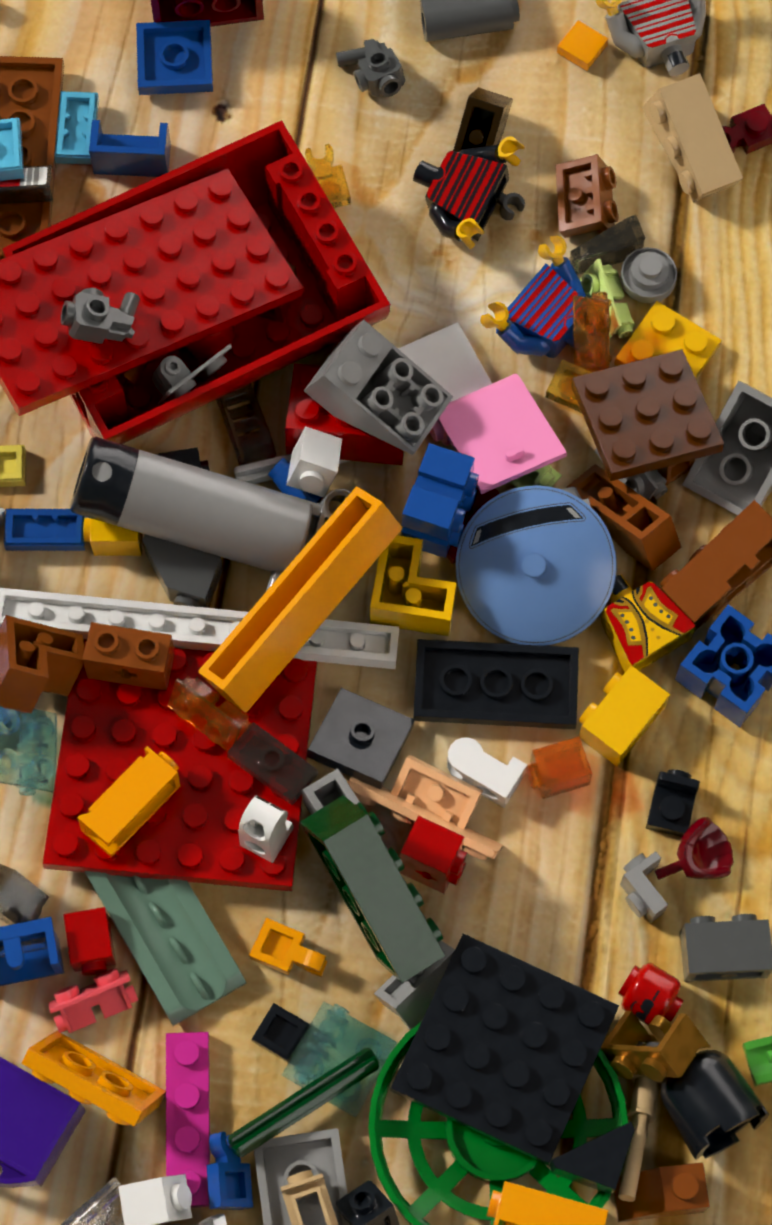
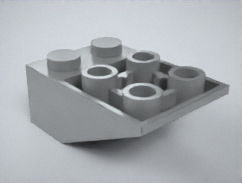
(378, 389)

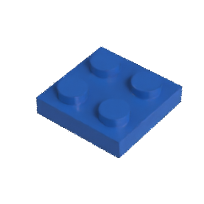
(174, 57)

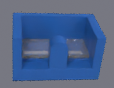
(29, 951)

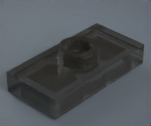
(272, 763)

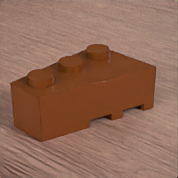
(722, 566)

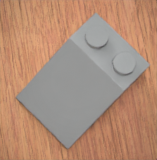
(745, 464)

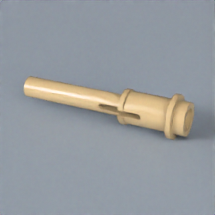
(641, 1113)

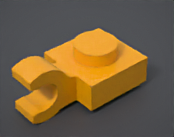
(282, 948)

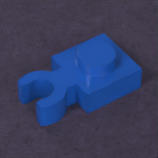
(228, 1178)

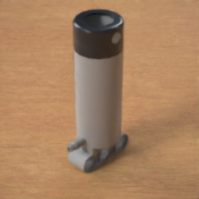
(196, 506)

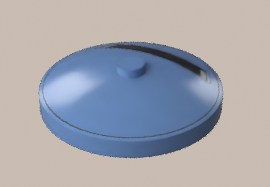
(536, 565)

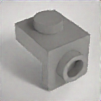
(642, 895)

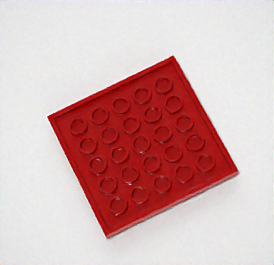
(198, 826)

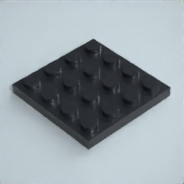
(505, 1049)

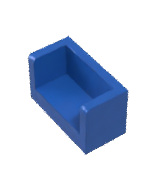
(129, 153)

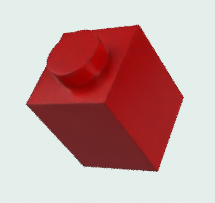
(89, 941)

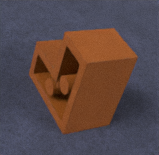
(36, 661)

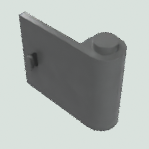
(466, 17)

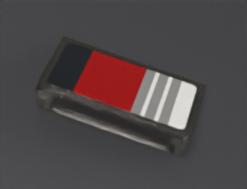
(35, 186)

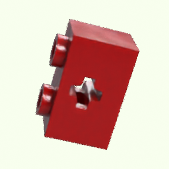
(433, 855)

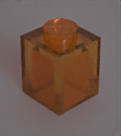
(559, 768)

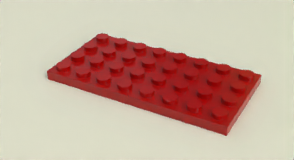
(188, 255)

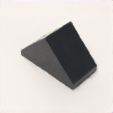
(597, 1161)

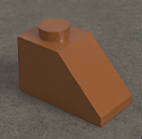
(666, 1193)

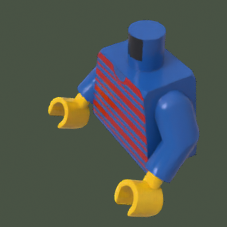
(542, 314)

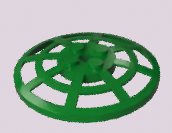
(475, 1152)

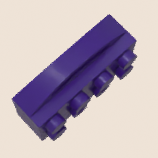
(33, 1126)

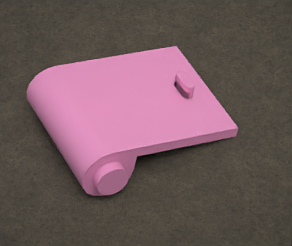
(501, 431)

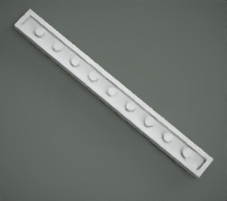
(197, 626)

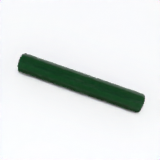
(303, 1102)

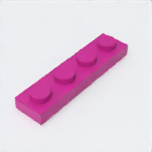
(188, 1111)

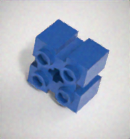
(440, 499)
(709, 666)

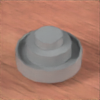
(648, 275)

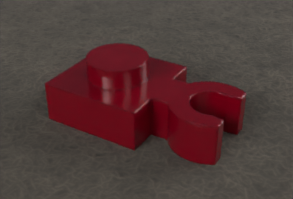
(750, 129)

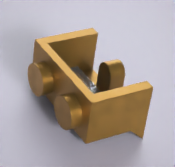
(656, 1055)

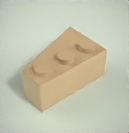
(693, 137)

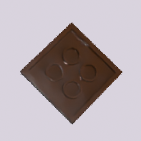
(647, 415)

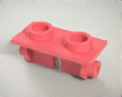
(76, 1003)

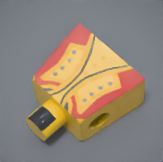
(644, 624)

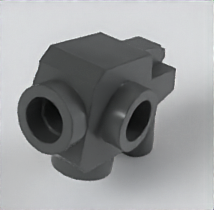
(378, 68)
(93, 319)

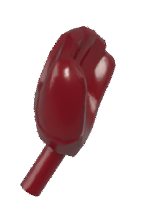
(702, 853)

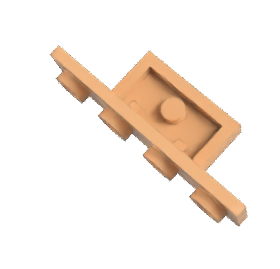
(434, 796)

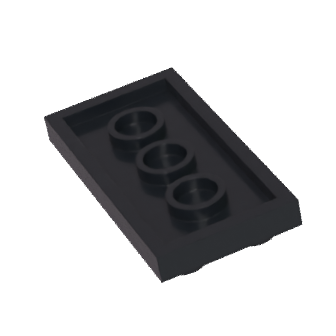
(496, 684)

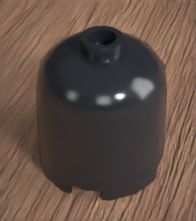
(711, 1103)

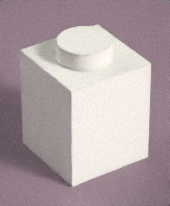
(314, 461)
(156, 1201)

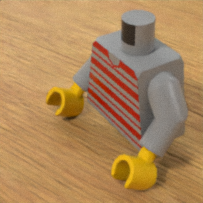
(656, 30)

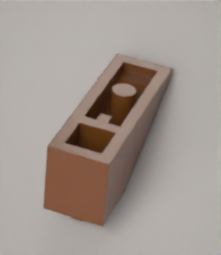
(631, 519)

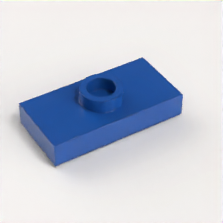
(43, 530)

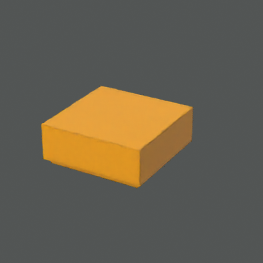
(582, 45)

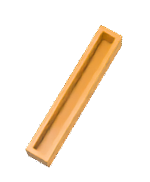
(301, 599)

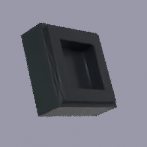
(280, 1032)

